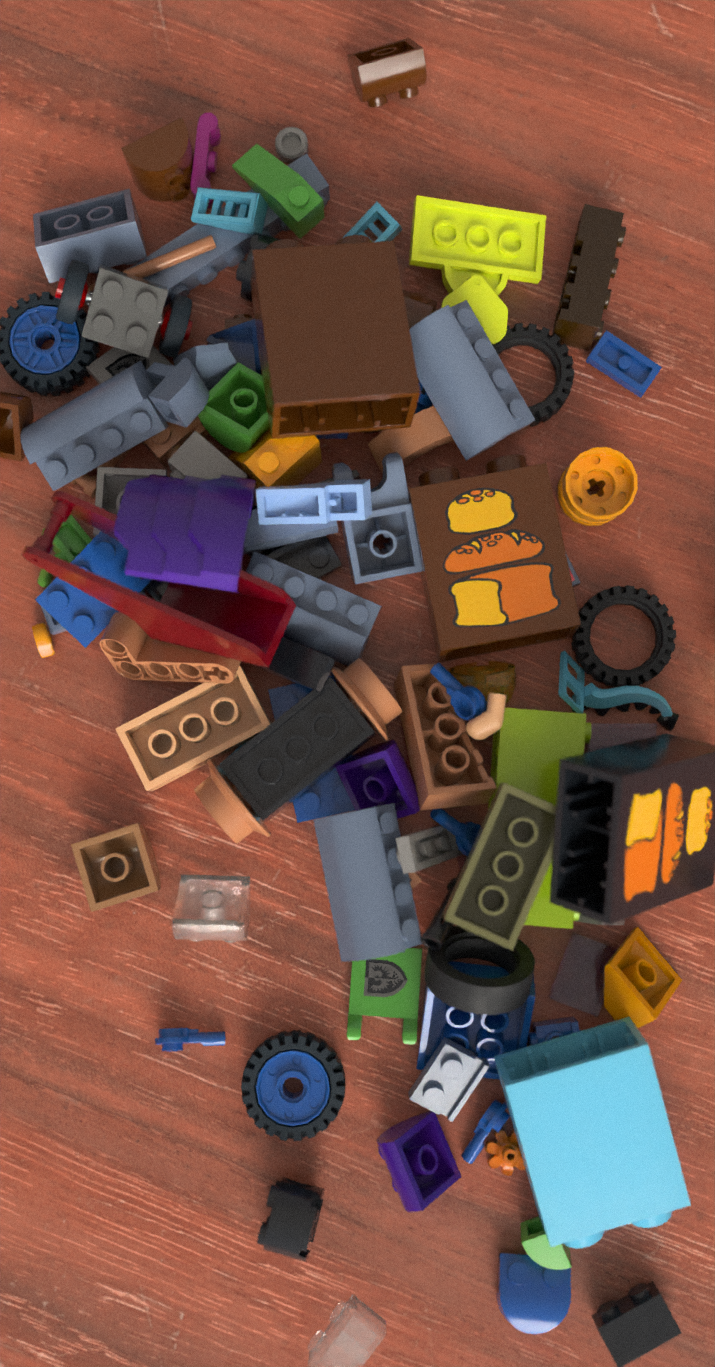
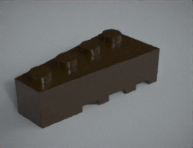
(588, 277)

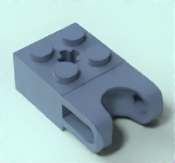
(390, 517)

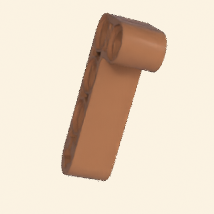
(147, 659)

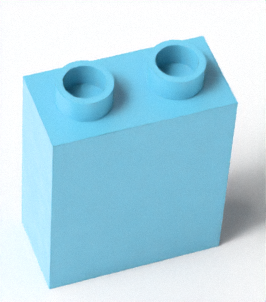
(593, 1133)

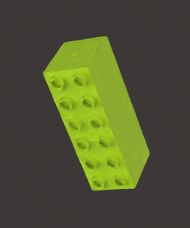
(528, 758)

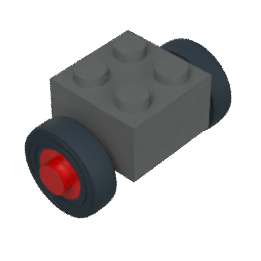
(124, 310)

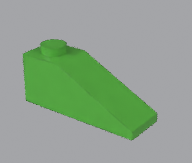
(282, 189)

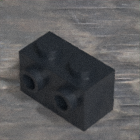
(635, 1323)

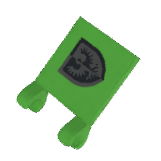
(386, 989)

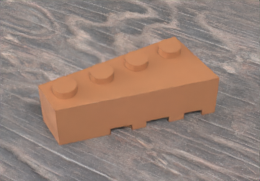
(438, 748)

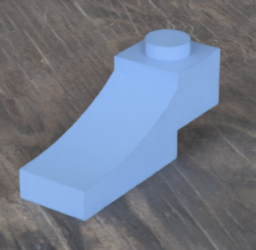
(314, 502)

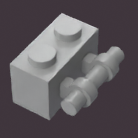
(201, 460)

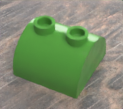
(237, 409)

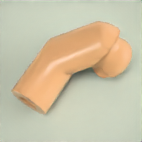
(490, 720)

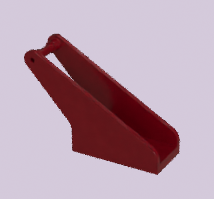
(215, 621)

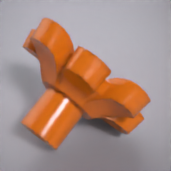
(500, 1150)

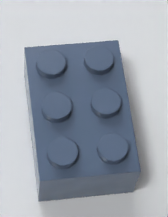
(90, 231)

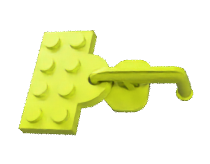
(477, 253)

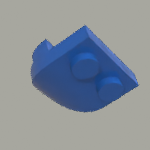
(532, 1295)

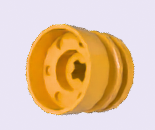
(599, 467)

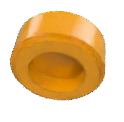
(43, 640)

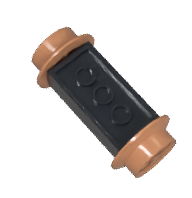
(297, 751)

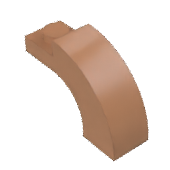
(423, 436)

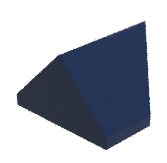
(242, 344)

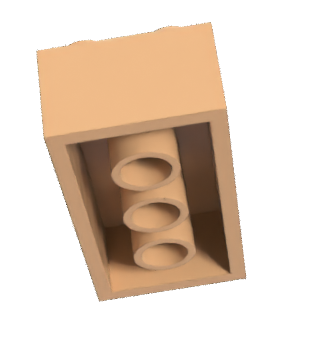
(193, 729)

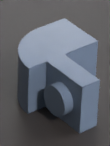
(178, 391)

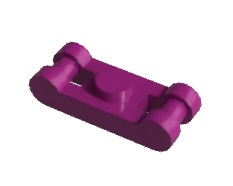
(205, 159)

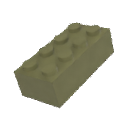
(504, 867)

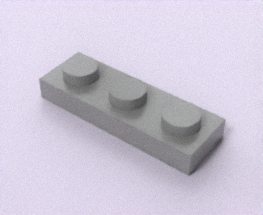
(426, 848)

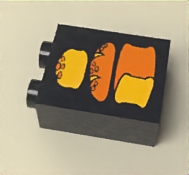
(634, 827)

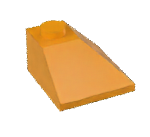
(638, 981)

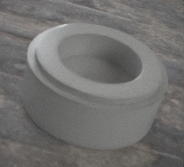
(291, 144)

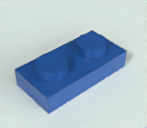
(623, 364)

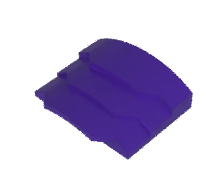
(186, 528)

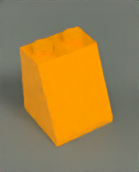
(279, 460)

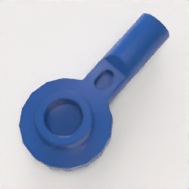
(466, 700)
(464, 832)
(174, 1038)
(493, 1118)

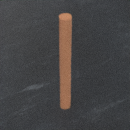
(170, 259)

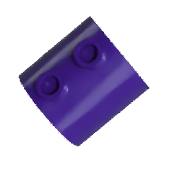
(379, 778)
(418, 1160)

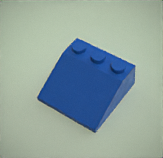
(479, 1033)

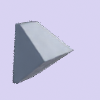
(210, 362)

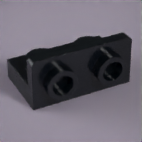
(309, 556)

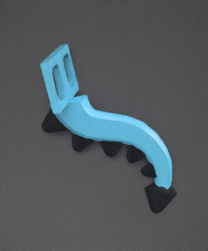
(604, 699)

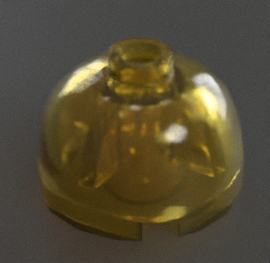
(496, 678)

